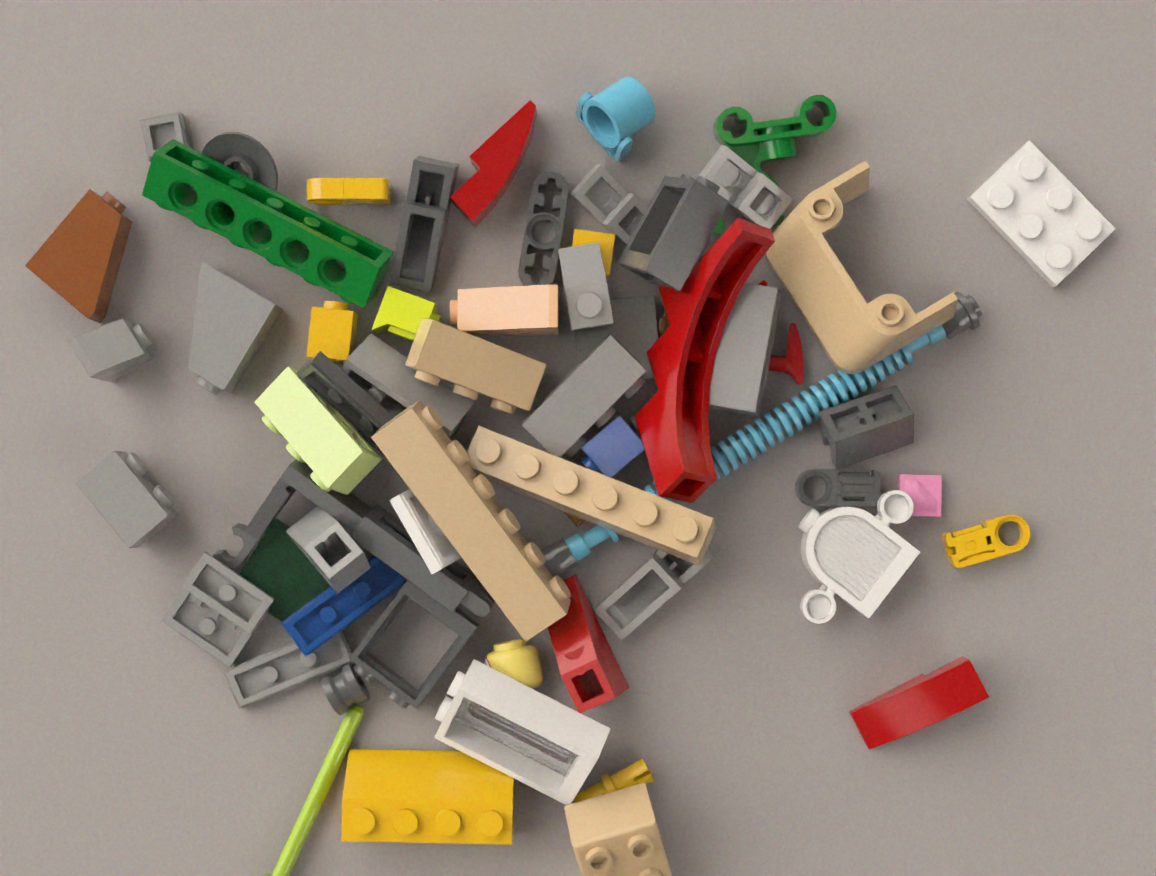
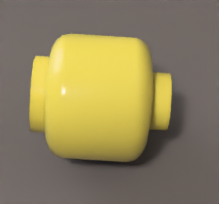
(517, 661)

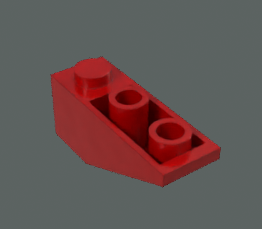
(585, 654)

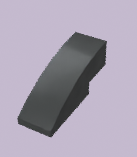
(423, 223)

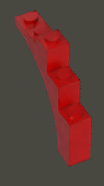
(683, 359)

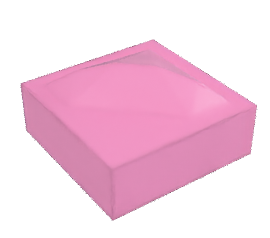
(924, 492)

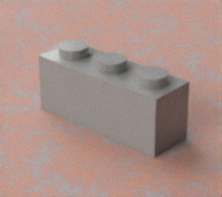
(745, 351)
(387, 380)
(585, 397)

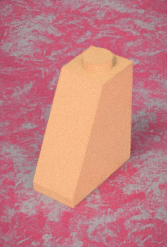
(507, 310)

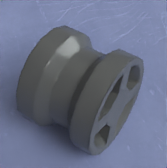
(345, 689)

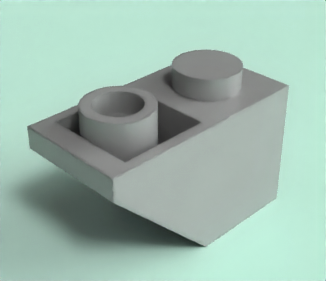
(329, 548)

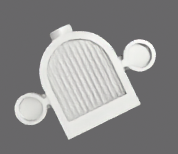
(854, 555)

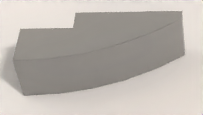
(648, 590)

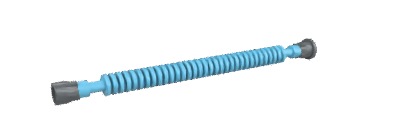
(565, 553)

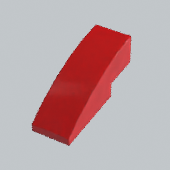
(496, 164)
(919, 703)

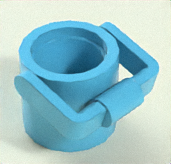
(616, 115)

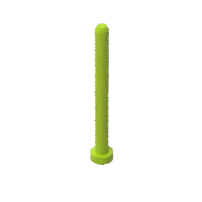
(318, 791)

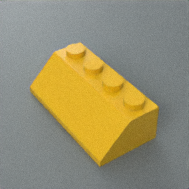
(425, 798)

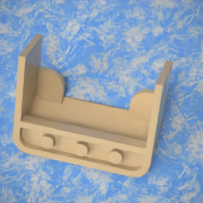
(845, 325)

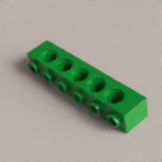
(216, 185)

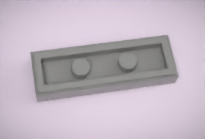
(285, 669)

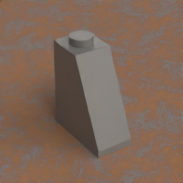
(226, 329)

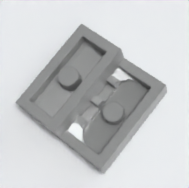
(218, 609)

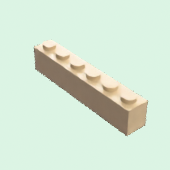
(591, 496)
(473, 519)

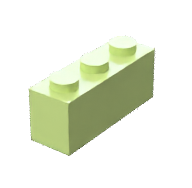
(316, 433)

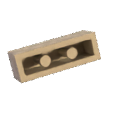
(474, 366)

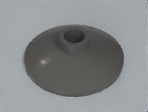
(238, 148)

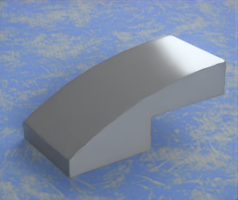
(746, 188)
(609, 203)

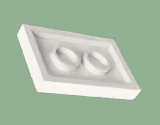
(1041, 214)

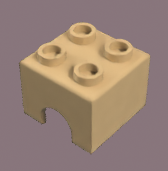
(617, 835)

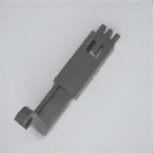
(373, 530)

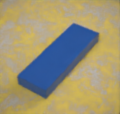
(333, 612)

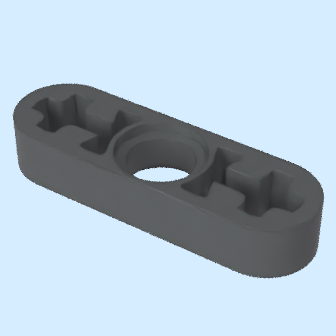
(559, 204)

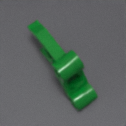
(771, 138)

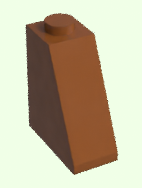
(85, 254)

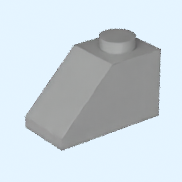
(585, 286)
(113, 349)

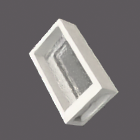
(520, 732)

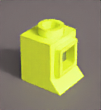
(403, 313)

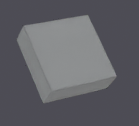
(162, 129)

